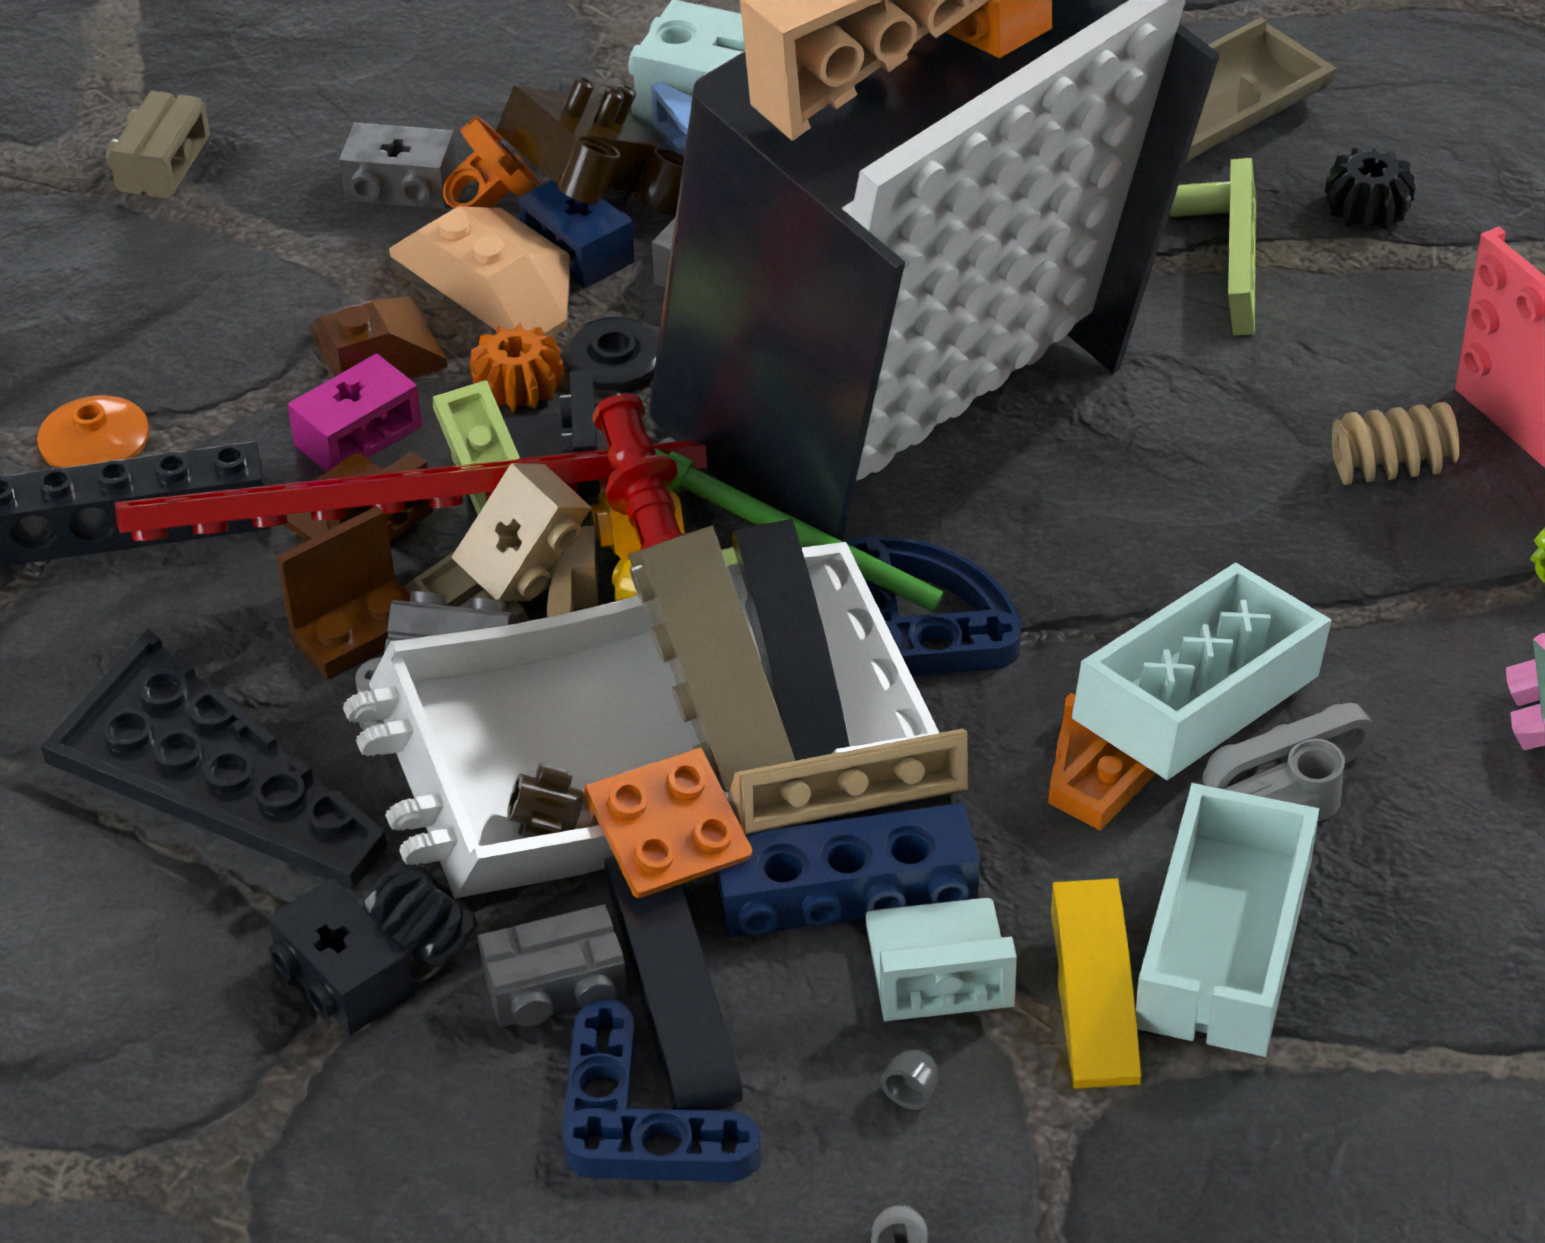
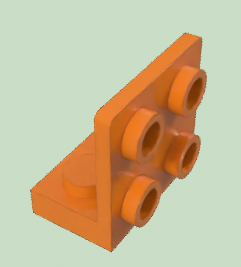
(666, 822)

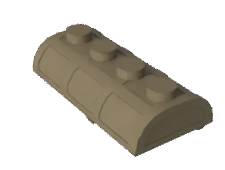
(1255, 80)

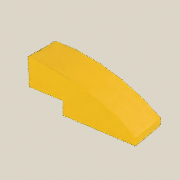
(1095, 983)

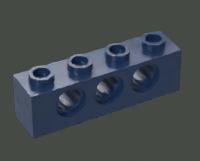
(849, 868)

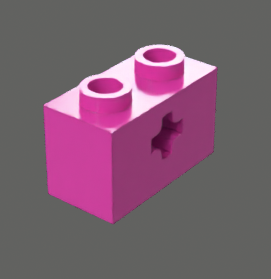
(355, 413)

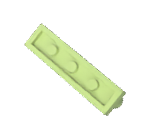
(1239, 200)
(475, 431)

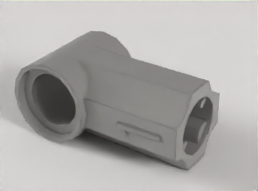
(1308, 778)

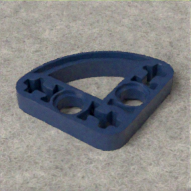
(993, 615)

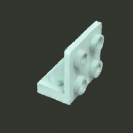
(941, 959)

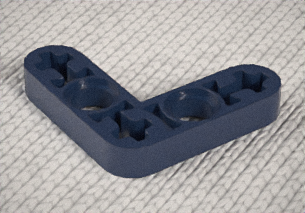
(613, 1119)

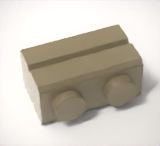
(158, 144)

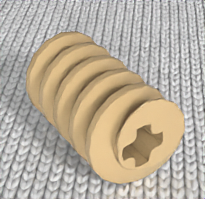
(1395, 439)

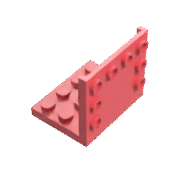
(1505, 344)

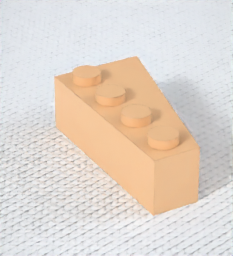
(819, 49)

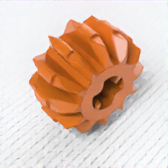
(518, 366)

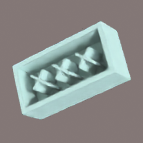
(1200, 670)

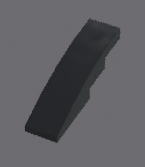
(791, 637)

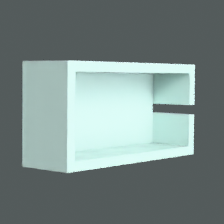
(1226, 919)

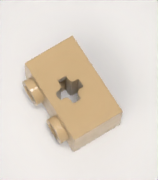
(521, 532)

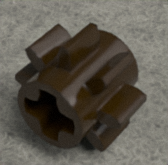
(545, 802)

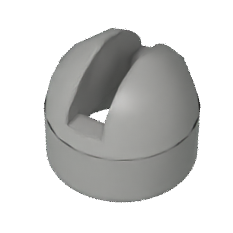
(884, 1225)

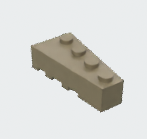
(710, 653)

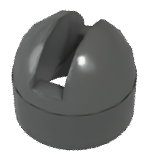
(910, 1079)

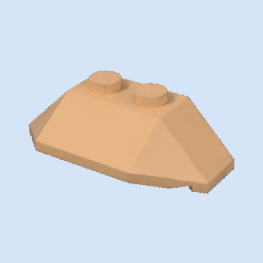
(492, 268)

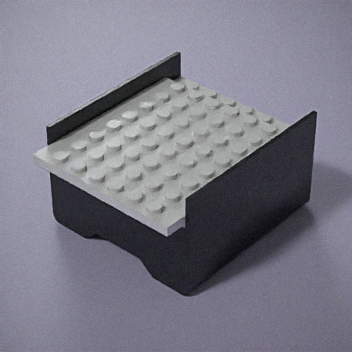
(916, 243)

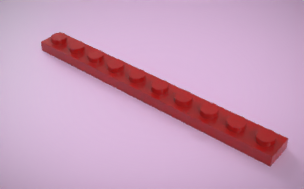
(330, 497)

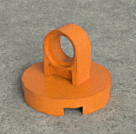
(491, 166)

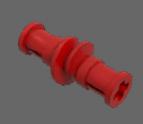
(639, 474)

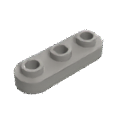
(1340, 724)

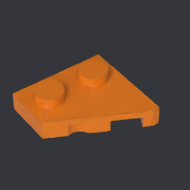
(1091, 775)

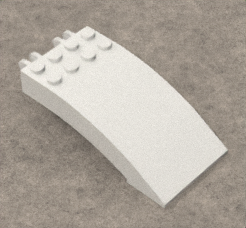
(587, 700)

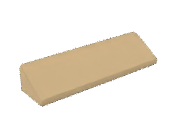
(850, 781)

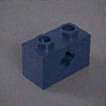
(593, 235)

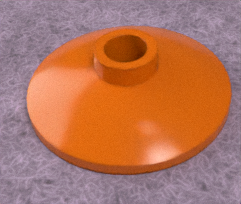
(93, 432)

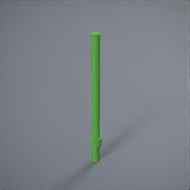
(762, 513)

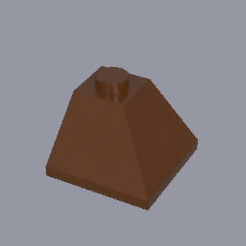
(382, 327)

